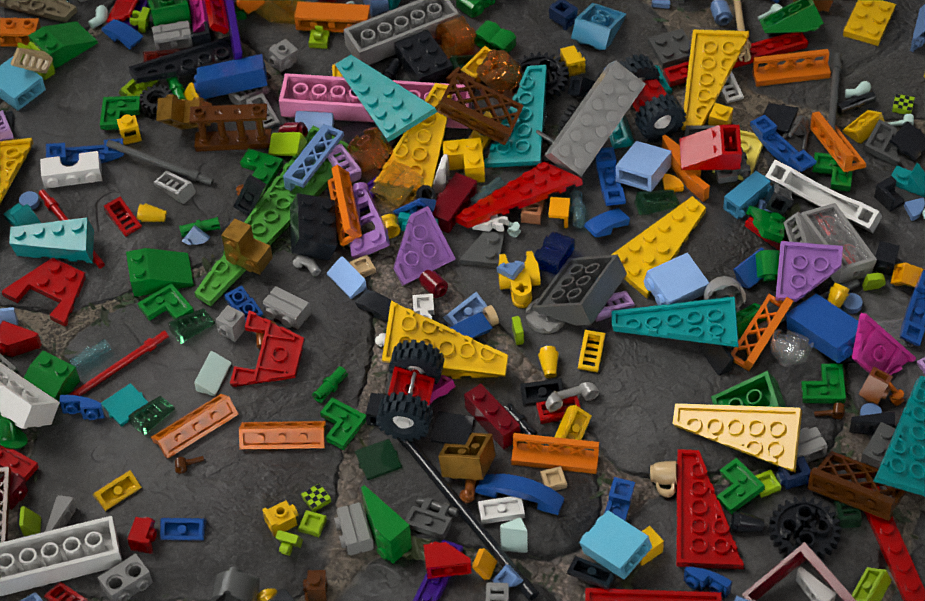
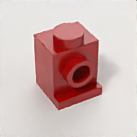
(142, 535)

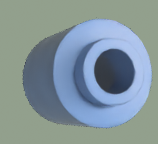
(721, 12)

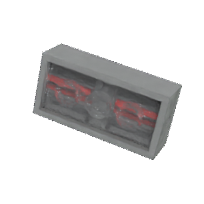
(831, 227)

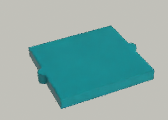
(124, 403)

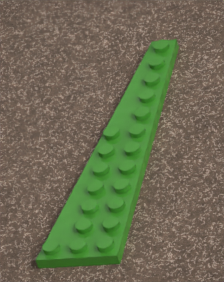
(268, 222)

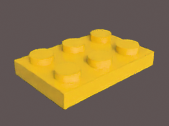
(869, 21)

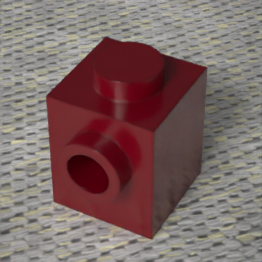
(17, 489)

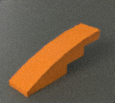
(690, 178)

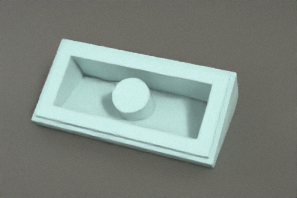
(212, 374)
(514, 536)

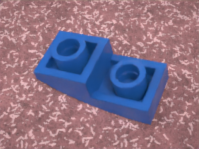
(124, 33)
(605, 222)
(242, 302)
(473, 326)
(88, 407)
(701, 578)

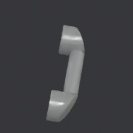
(587, 389)

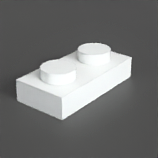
(501, 509)

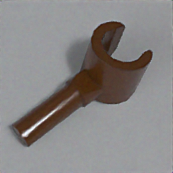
(837, 412)
(181, 463)

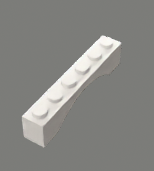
(808, 189)

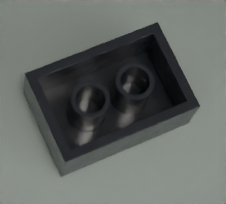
(423, 58)
(313, 226)

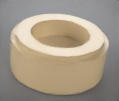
(491, 315)

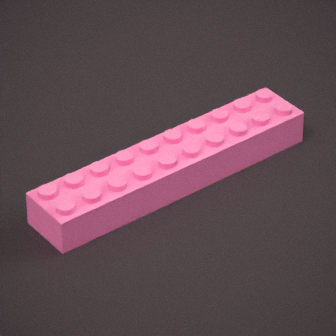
(335, 96)

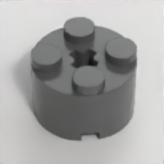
(235, 586)

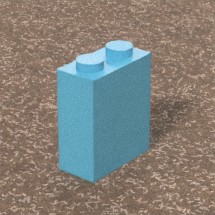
(19, 85)
(615, 544)

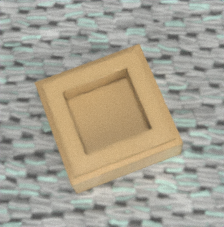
(364, 266)
(554, 478)

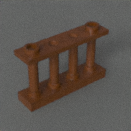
(230, 140)

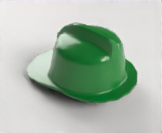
(10, 435)

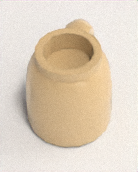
(664, 474)

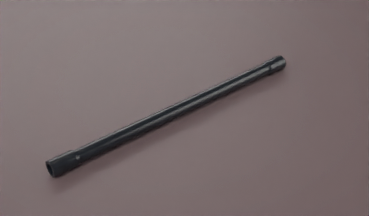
(525, 586)

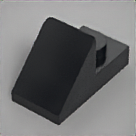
(250, 195)

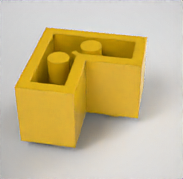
(466, 155)

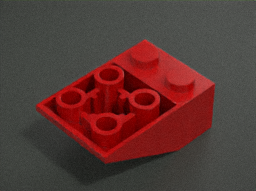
(712, 149)

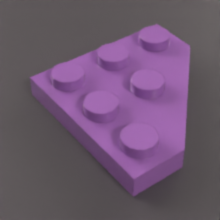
(421, 247)
(805, 267)

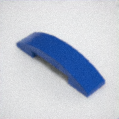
(779, 147)
(70, 155)
(606, 170)
(914, 319)
(523, 488)
(620, 497)

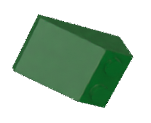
(168, 11)
(795, 17)
(62, 41)
(157, 268)
(52, 375)
(756, 391)
(387, 527)

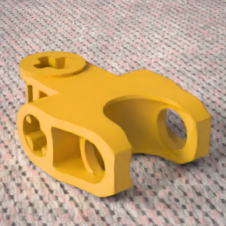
(522, 285)

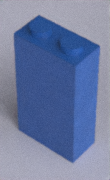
(231, 76)
(825, 326)

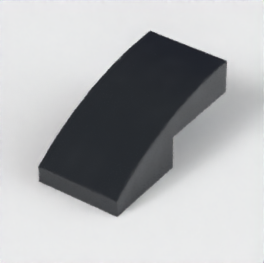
(375, 303)

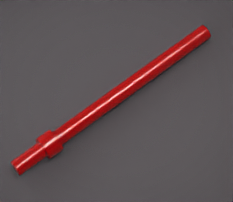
(52, 205)
(148, 345)

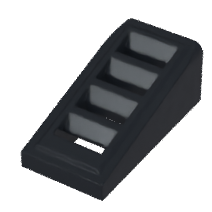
(869, 423)

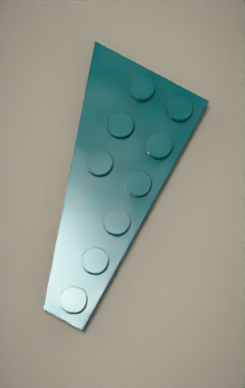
(385, 101)
(524, 144)
(696, 321)
(905, 456)

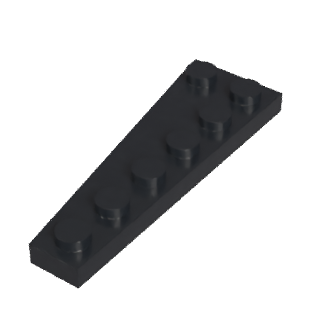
(183, 61)

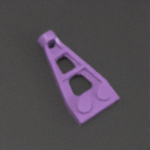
(375, 239)

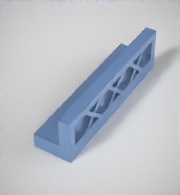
(310, 154)

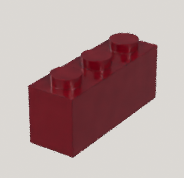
(454, 200)
(491, 415)

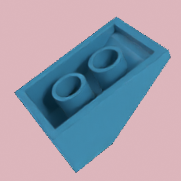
(597, 26)

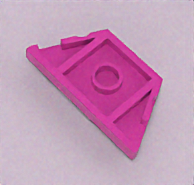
(878, 348)

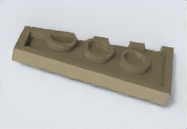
(52, 9)

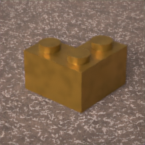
(177, 111)
(243, 249)
(468, 460)

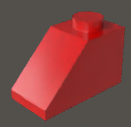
(17, 340)
(445, 560)

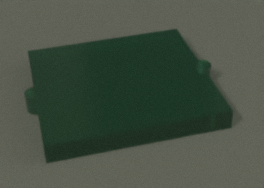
(378, 459)

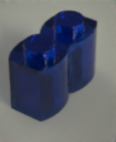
(554, 252)

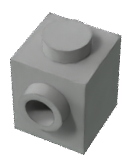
(231, 323)

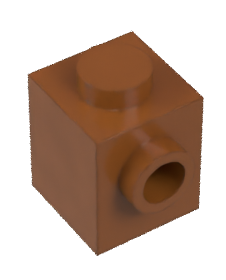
(876, 386)

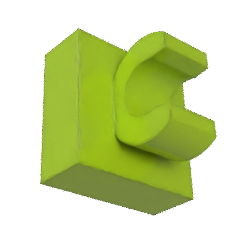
(141, 19)
(319, 38)
(288, 541)

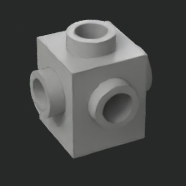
(282, 55)

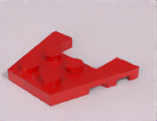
(54, 281)
(277, 357)

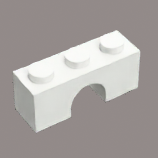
(86, 170)

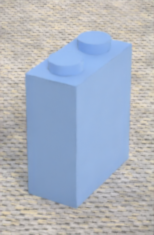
(643, 166)
(676, 281)

